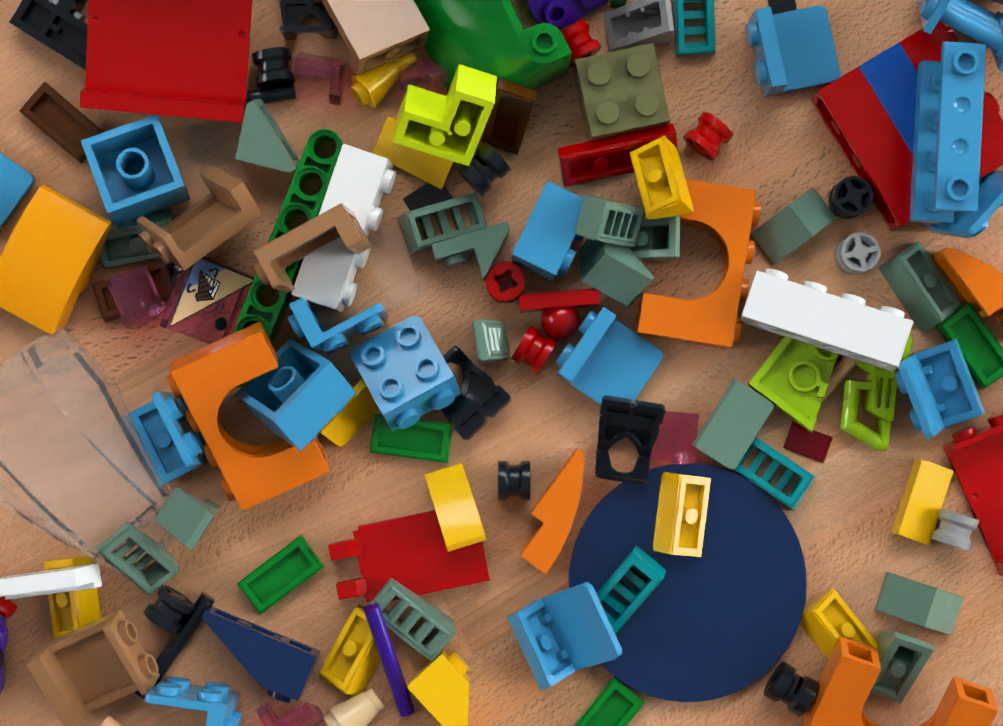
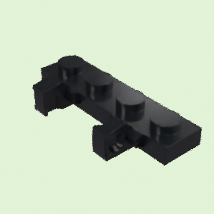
(55, 25)

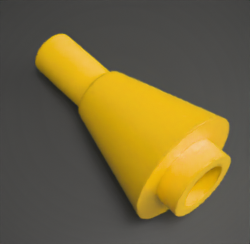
(373, 85)

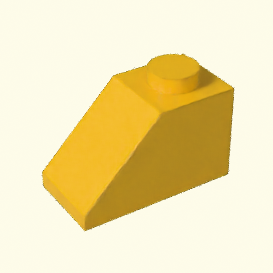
(444, 689)

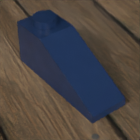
(268, 656)

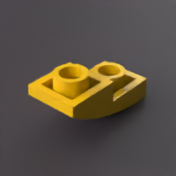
(455, 507)

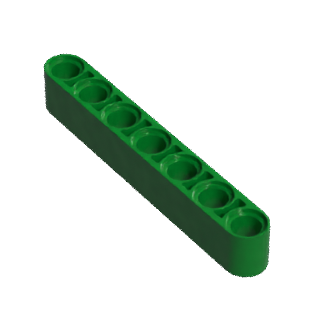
(294, 203)

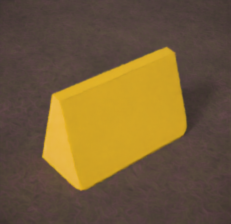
(414, 162)
(661, 180)
(352, 417)
(922, 501)
(681, 514)
(72, 608)
(832, 618)
(353, 655)

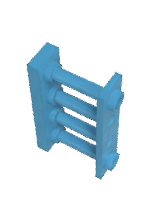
(967, 19)
(948, 134)

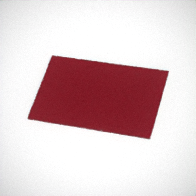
(812, 445)

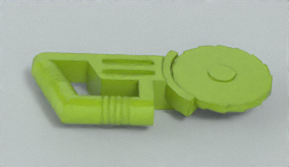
(878, 400)

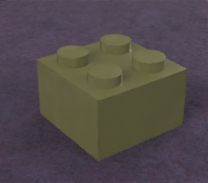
(620, 92)

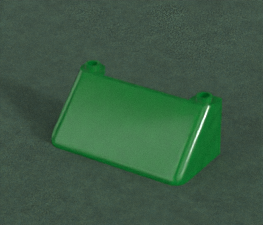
(492, 40)

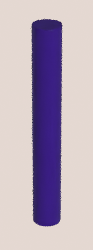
(389, 659)

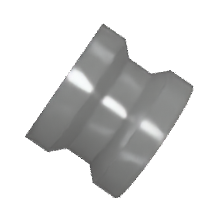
(865, 250)
(955, 529)

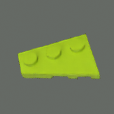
(795, 379)

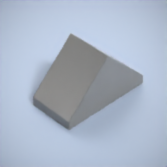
(639, 24)

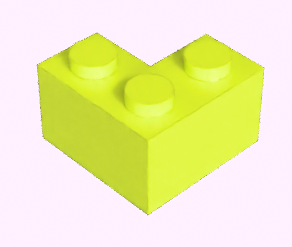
(450, 123)

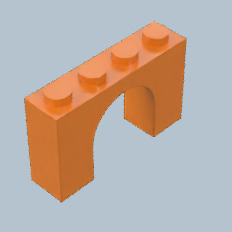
(710, 320)
(249, 470)
(851, 676)

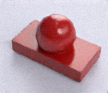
(559, 309)

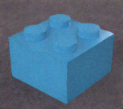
(135, 170)
(549, 234)
(297, 395)

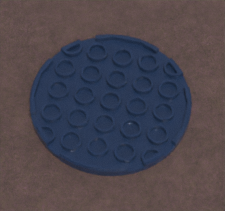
(713, 616)

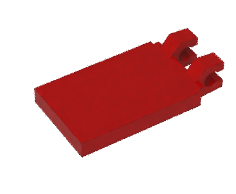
(411, 553)

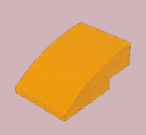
(50, 259)

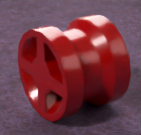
(580, 41)
(708, 136)
(503, 288)
(534, 350)

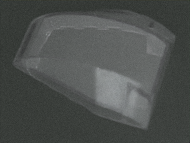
(73, 451)

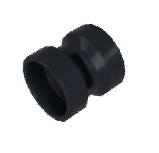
(484, 168)
(791, 689)

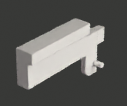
(50, 581)

